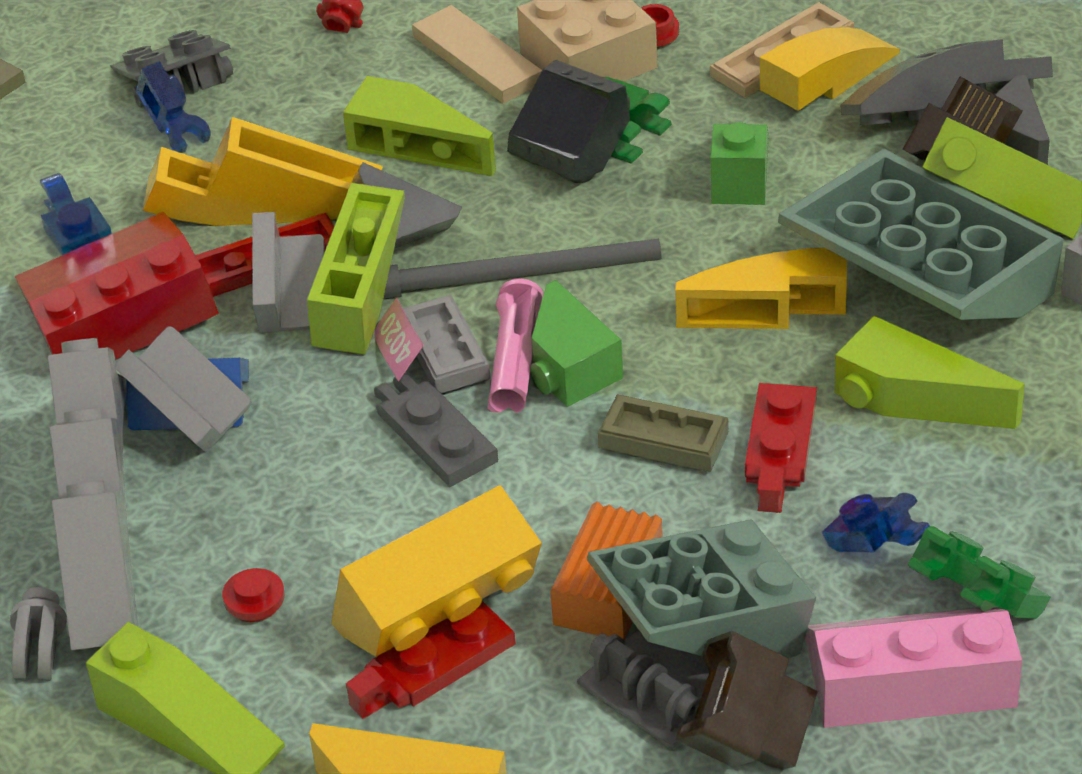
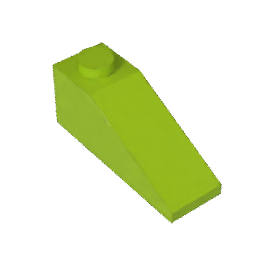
(415, 126)
(1007, 177)
(355, 270)
(921, 380)
(178, 704)

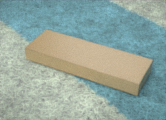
(477, 53)
(742, 67)

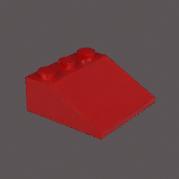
(120, 289)

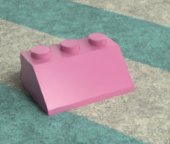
(914, 666)

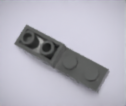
(932, 77)

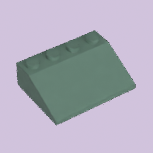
(931, 238)

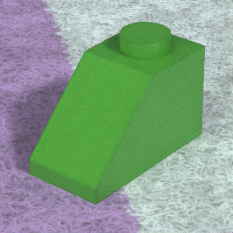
(739, 163)
(572, 348)

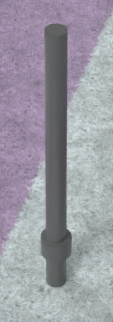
(520, 266)

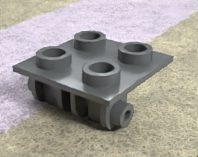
(185, 51)
(646, 683)

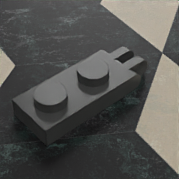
(435, 429)

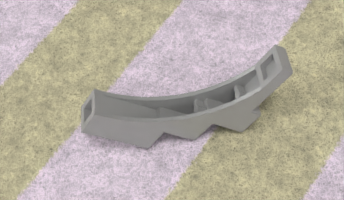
(91, 492)

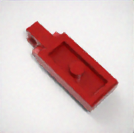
(779, 441)
(431, 664)

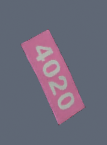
(397, 339)

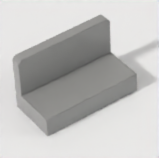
(282, 275)
(185, 387)

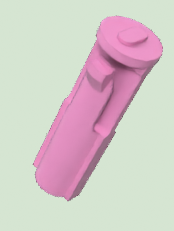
(518, 311)

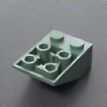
(709, 584)

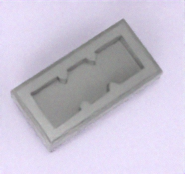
(449, 349)

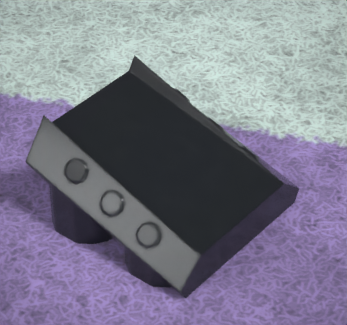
(570, 122)

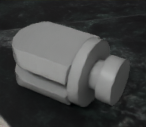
(40, 618)

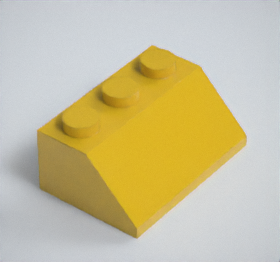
(435, 574)

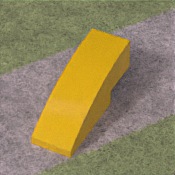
(821, 64)
(763, 290)

